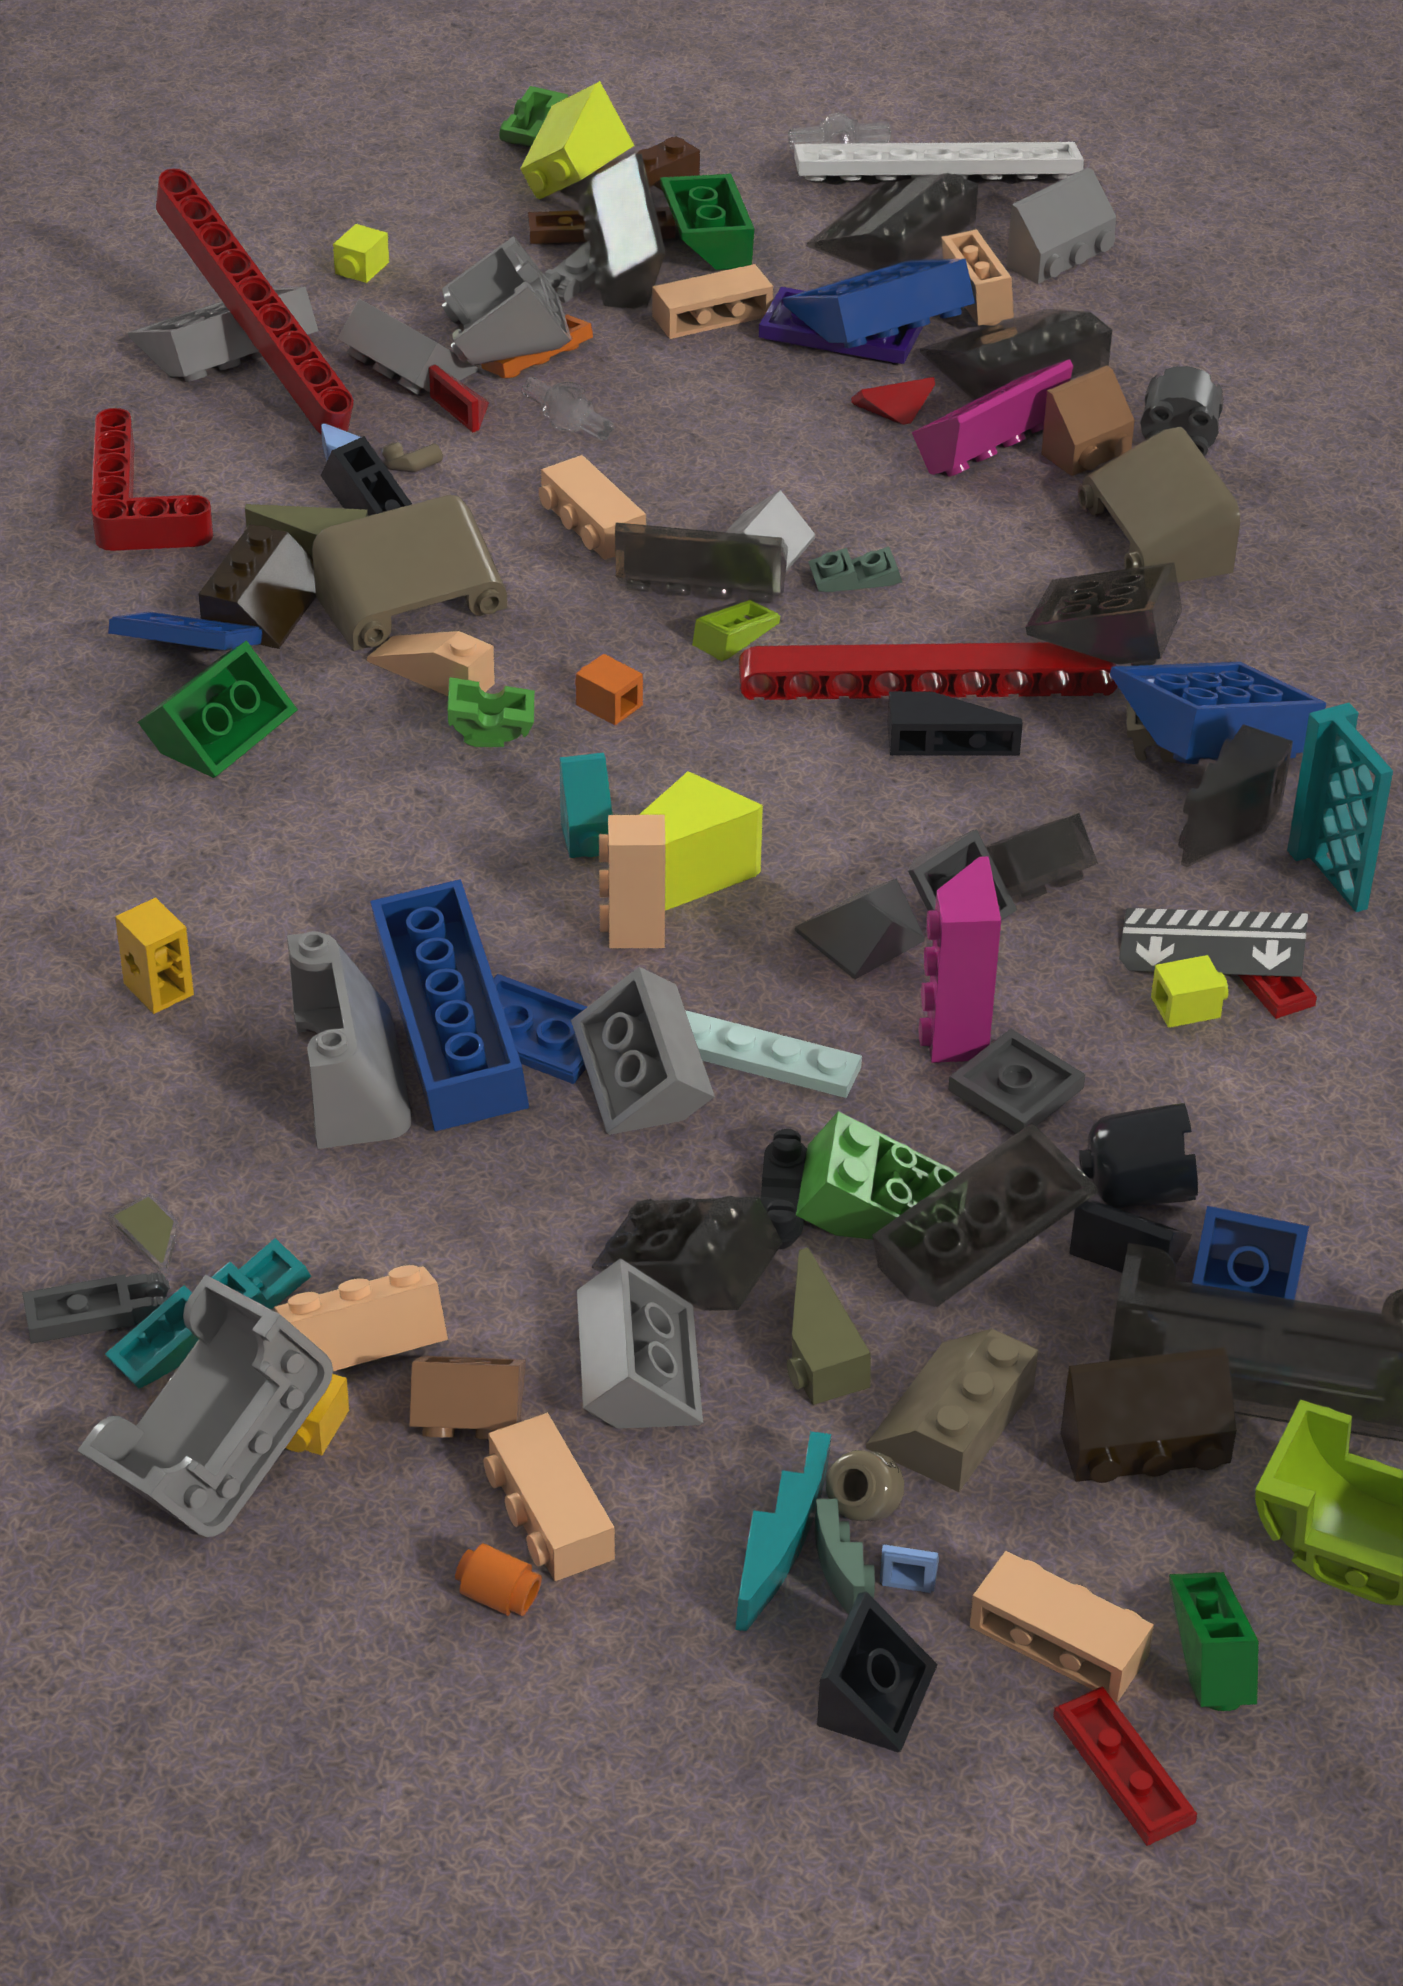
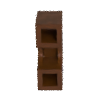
(667, 159)

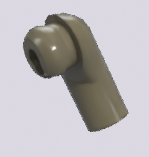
(412, 462)

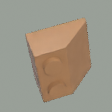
(1087, 422)
(465, 1394)

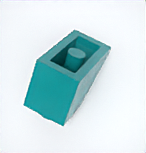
(584, 802)

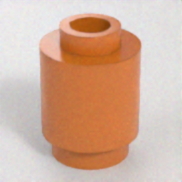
(497, 1580)

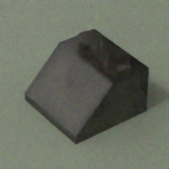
(1043, 855)

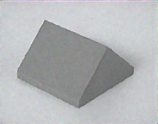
(776, 518)

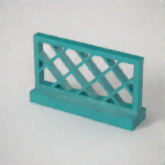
(1322, 809)

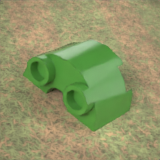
(529, 116)
(487, 717)

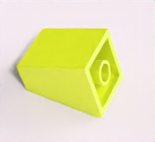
(575, 141)
(709, 838)

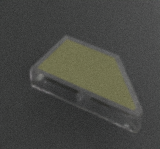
(148, 1231)

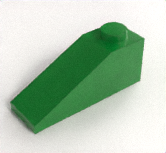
(1215, 1641)

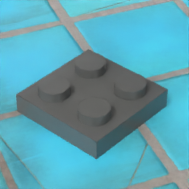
(1016, 1081)

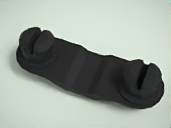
(782, 1183)

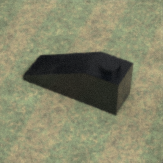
(362, 479)
(948, 727)

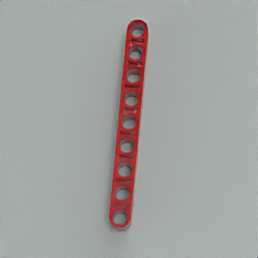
(253, 301)
(937, 668)

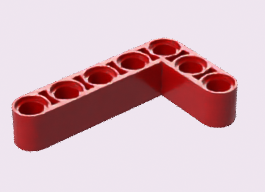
(139, 521)

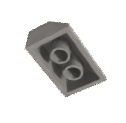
(1060, 227)
(398, 348)
(642, 1054)
(637, 1351)

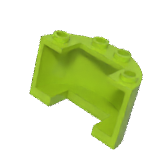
(1335, 1507)

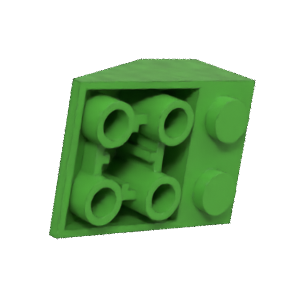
(863, 1179)

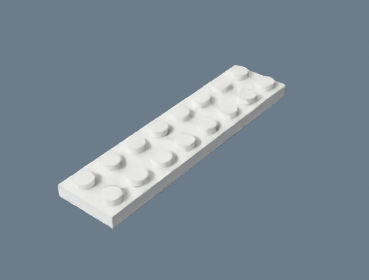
(930, 159)

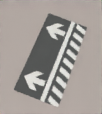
(1232, 939)

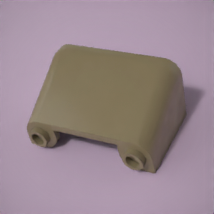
(1168, 506)
(402, 564)

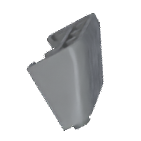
(504, 308)
(355, 1055)
(219, 1414)

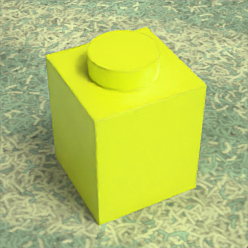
(361, 253)
(1188, 991)

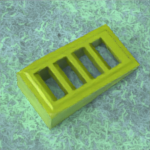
(723, 638)

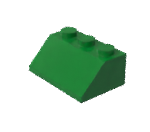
(711, 218)
(219, 713)

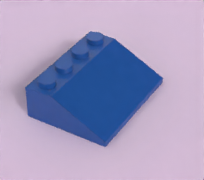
(885, 300)
(1203, 704)

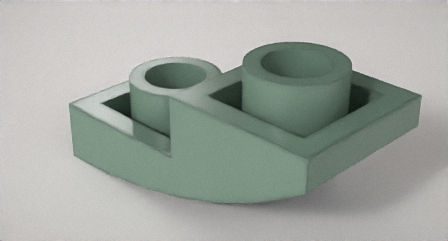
(839, 572)
(840, 1558)

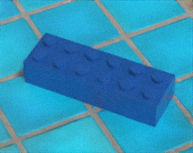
(449, 1005)

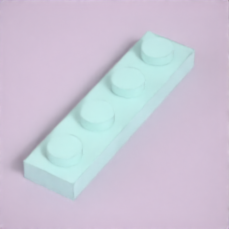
(774, 1055)

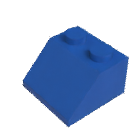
(1250, 1253)

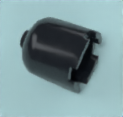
(1141, 1157)

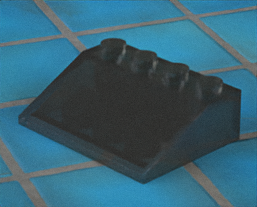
(901, 221)
(1022, 345)
(1111, 614)

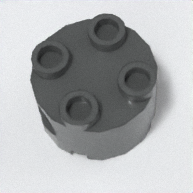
(1184, 400)

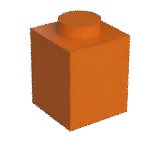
(609, 689)

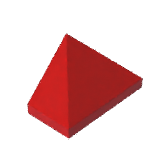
(457, 398)
(896, 401)

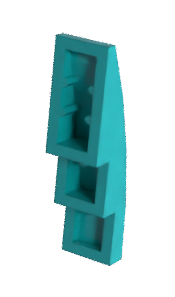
(164, 1340)
(779, 1536)

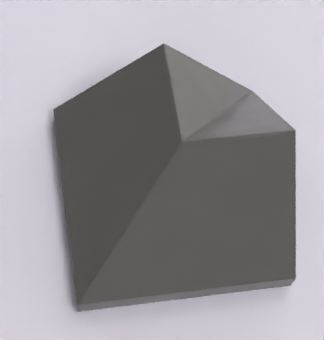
(941, 864)
(865, 929)

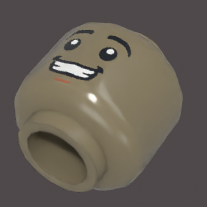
(866, 1485)

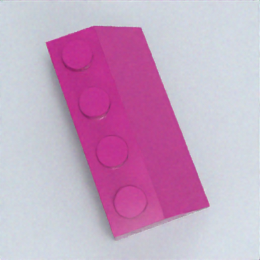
(989, 421)
(961, 965)

